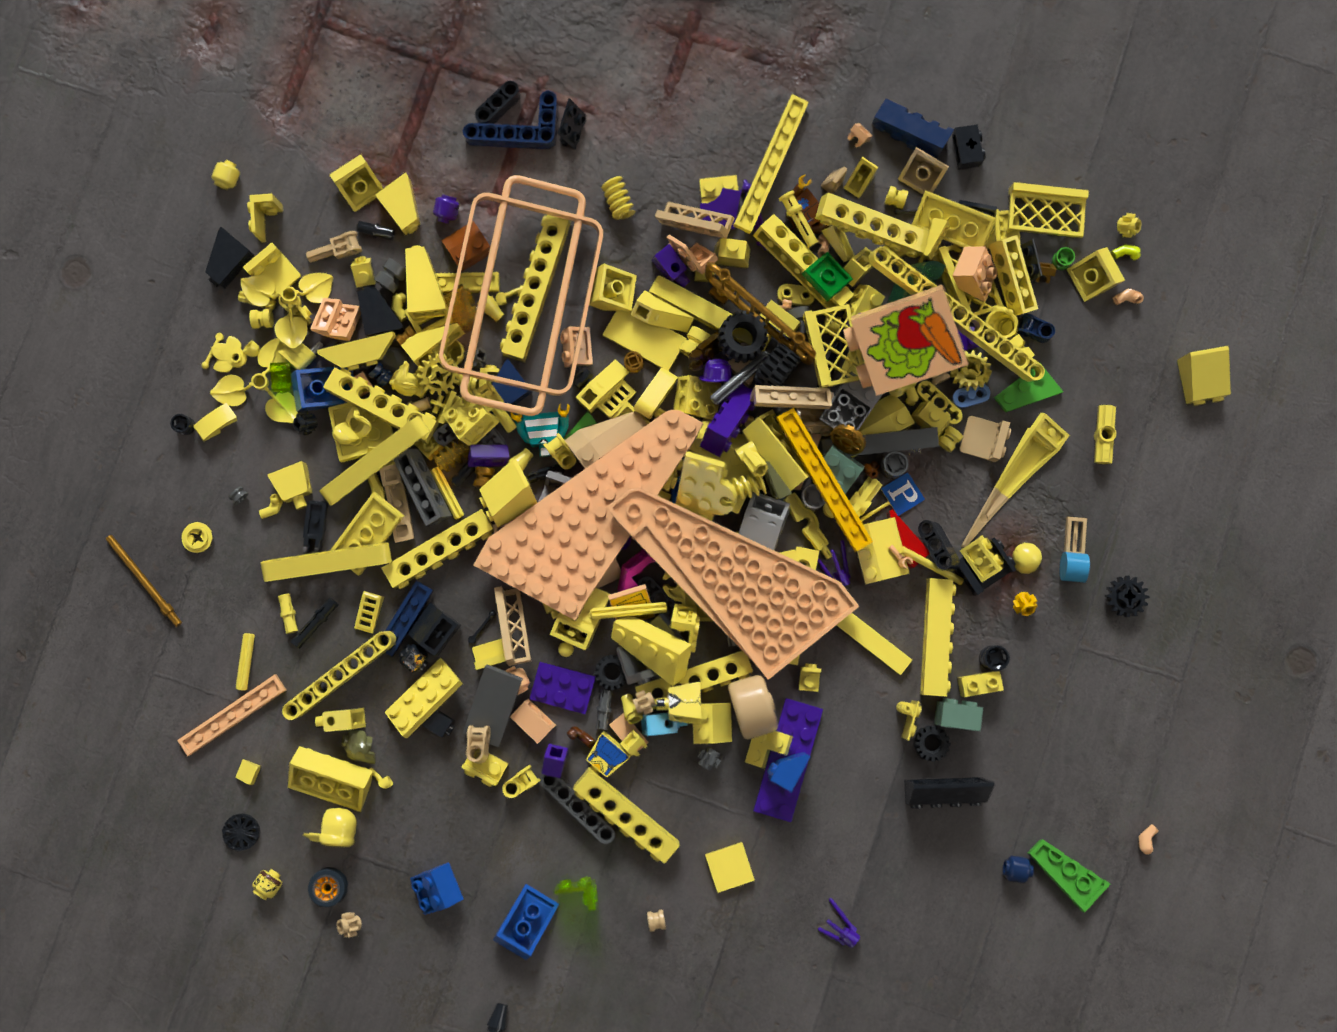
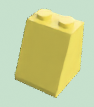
(1205, 375)
(507, 494)

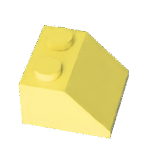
(357, 183)
(1095, 274)
(612, 289)
(715, 724)

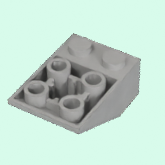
(850, 405)
(764, 520)

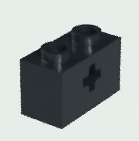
(965, 156)

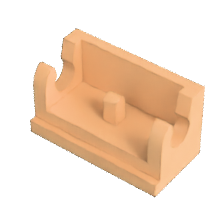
(533, 720)

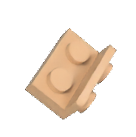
(568, 339)

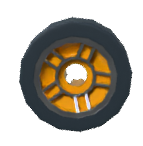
(317, 887)

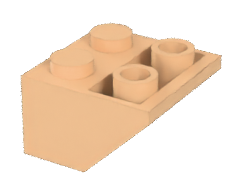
(975, 272)

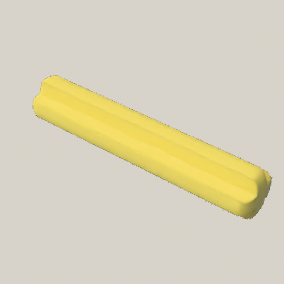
(447, 493)
(245, 661)

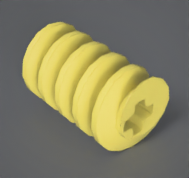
(616, 198)
(747, 486)

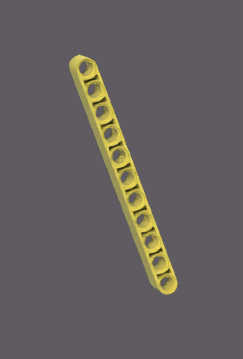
(966, 317)

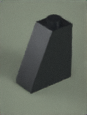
(226, 259)
(377, 314)

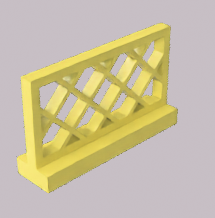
(1045, 194)
(943, 256)
(814, 339)

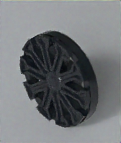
(241, 832)

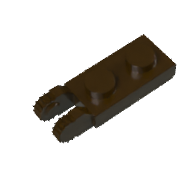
(704, 352)

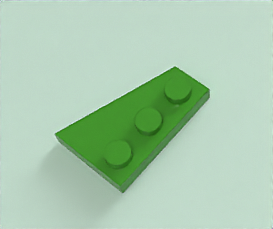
(1024, 393)

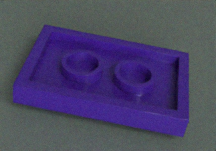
(562, 687)

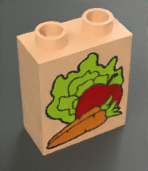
(906, 341)

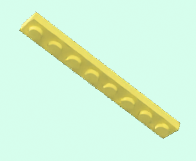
(770, 164)

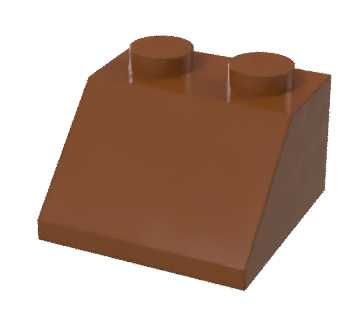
(476, 248)

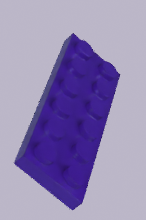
(802, 723)

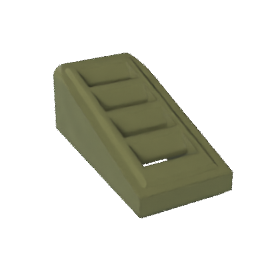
(775, 483)

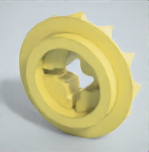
(188, 539)

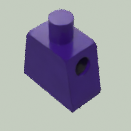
(669, 258)

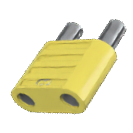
(300, 356)

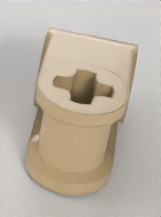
(478, 742)

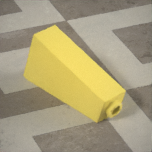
(423, 289)

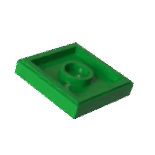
(827, 276)

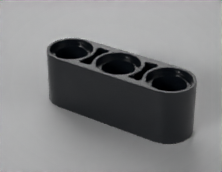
(501, 96)
(946, 550)

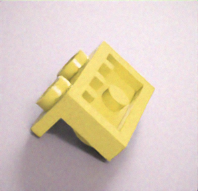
(982, 558)
(489, 771)

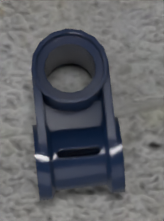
(1034, 328)

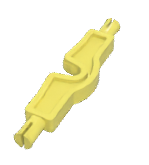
(812, 530)

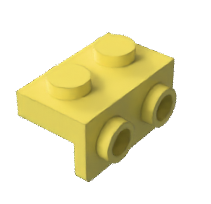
(864, 299)

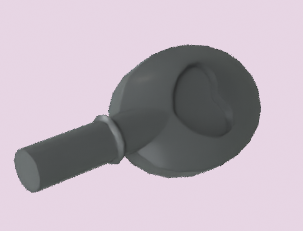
(392, 360)

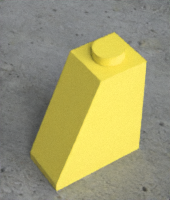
(400, 203)

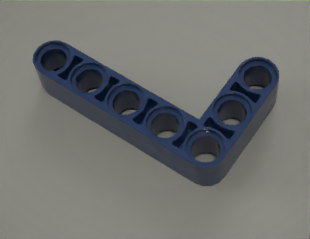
(519, 131)

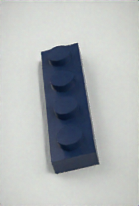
(407, 614)

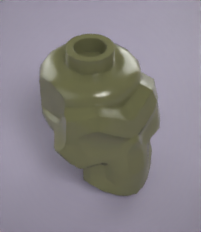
(358, 746)

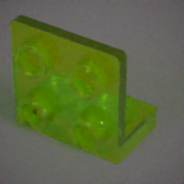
(584, 884)

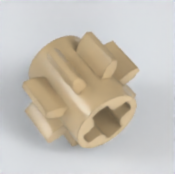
(644, 702)
(349, 924)

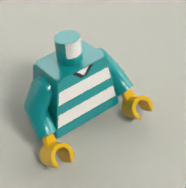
(542, 427)

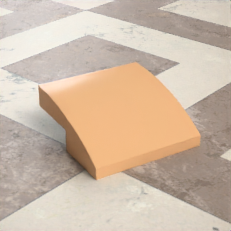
(336, 319)

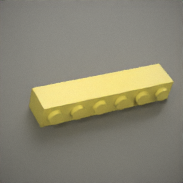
(937, 637)

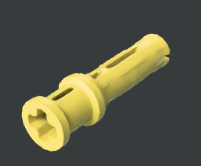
(796, 209)

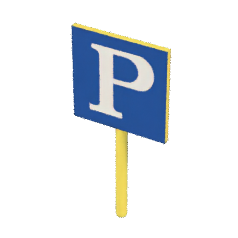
(901, 495)

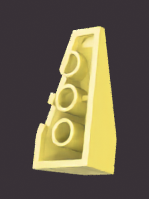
(887, 416)

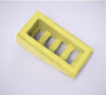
(936, 234)
(839, 242)
(601, 405)
(377, 607)

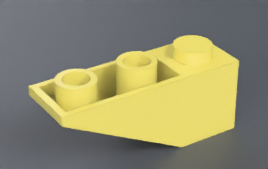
(661, 313)
(601, 385)

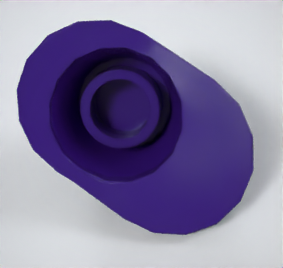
(717, 371)

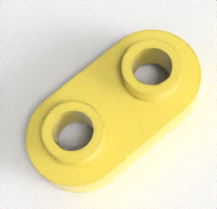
(795, 295)

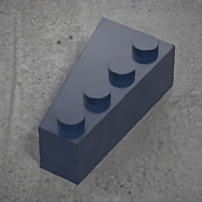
(911, 128)

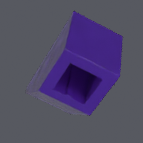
(554, 760)

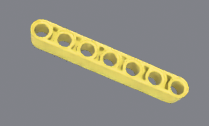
(698, 307)
(374, 460)
(326, 561)
(331, 679)

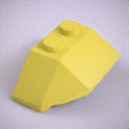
(359, 352)

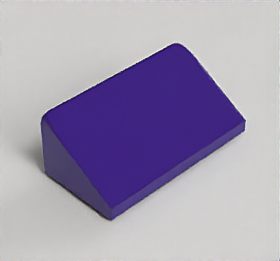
(488, 456)

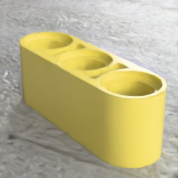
(655, 393)

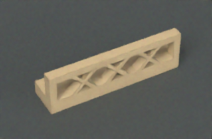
(695, 224)
(791, 397)
(506, 631)

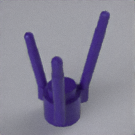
(839, 575)
(847, 935)

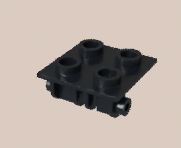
(571, 125)
(1031, 260)

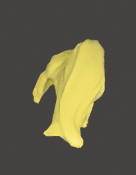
(407, 383)

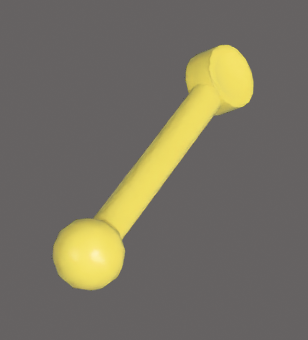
(219, 337)

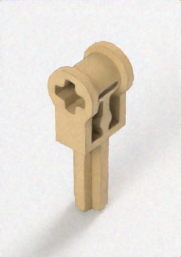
(340, 247)

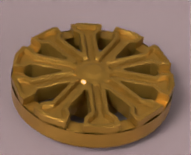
(846, 438)

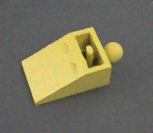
(583, 624)

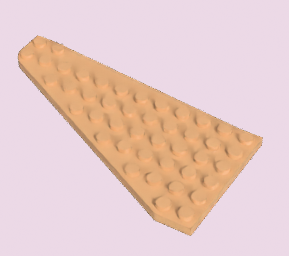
(570, 536)
(750, 591)

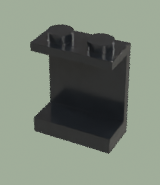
(972, 579)

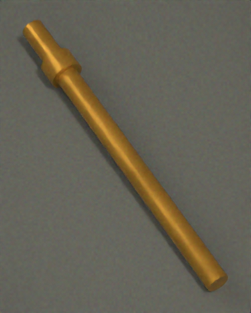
(166, 609)

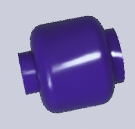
(446, 208)

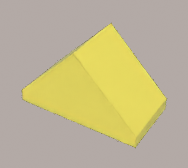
(861, 177)

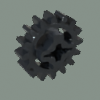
(1127, 604)

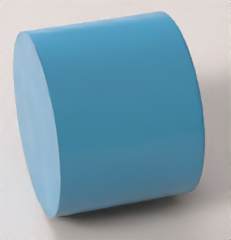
(1074, 567)

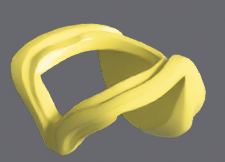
(345, 434)

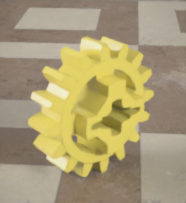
(970, 374)
(430, 377)

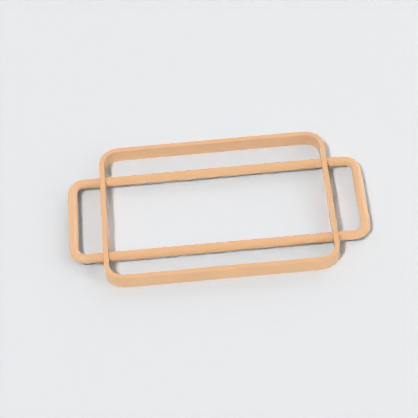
(578, 219)

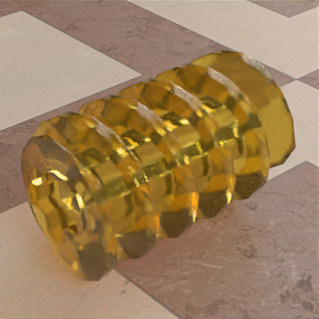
(451, 455)

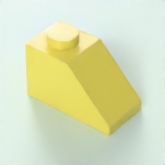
(859, 266)

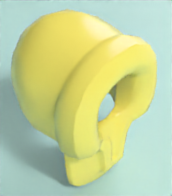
(337, 828)

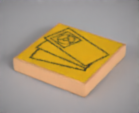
(631, 596)

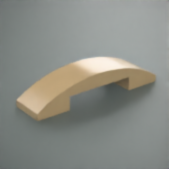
(397, 497)

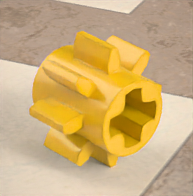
(1025, 603)

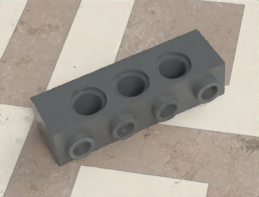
(422, 487)

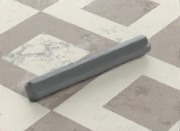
(739, 378)

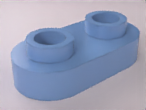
(970, 396)

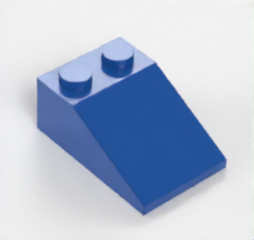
(309, 389)
(526, 922)

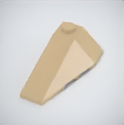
(599, 439)

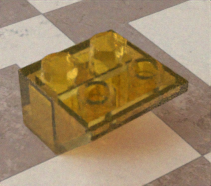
(463, 311)

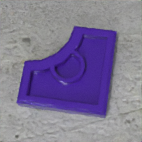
(725, 203)

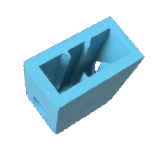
(654, 724)

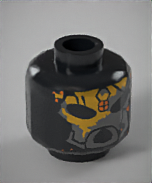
(413, 658)

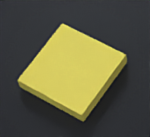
(729, 867)

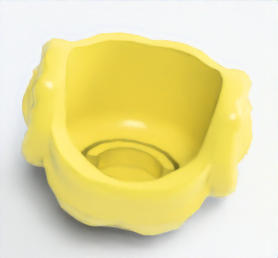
(1003, 321)

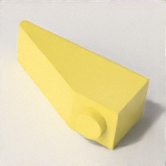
(429, 342)

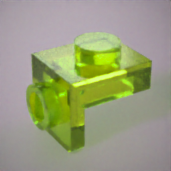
(280, 377)

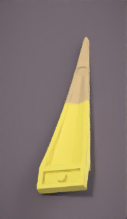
(1033, 451)

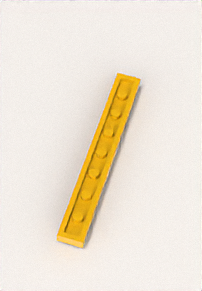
(824, 480)

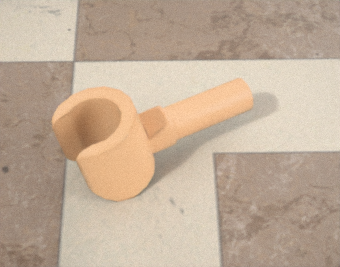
(901, 559)

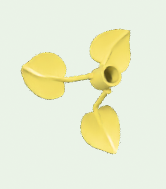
(288, 330)
(231, 387)

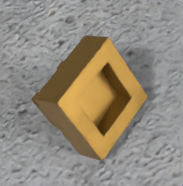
(1047, 270)

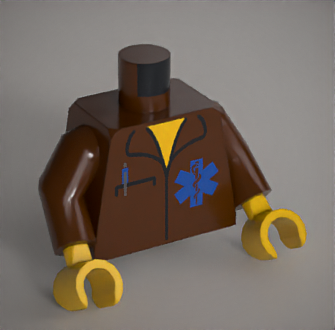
(809, 208)

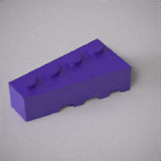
(727, 421)

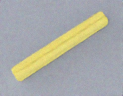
(628, 610)

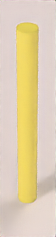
(931, 565)

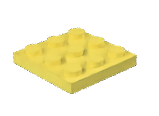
(379, 431)

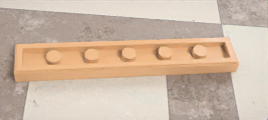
(231, 715)

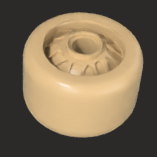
(753, 707)

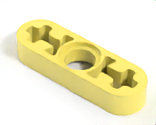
(924, 397)

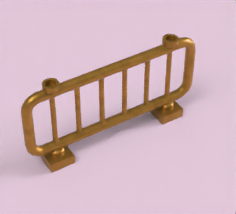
(724, 291)

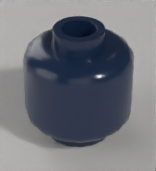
(1017, 869)

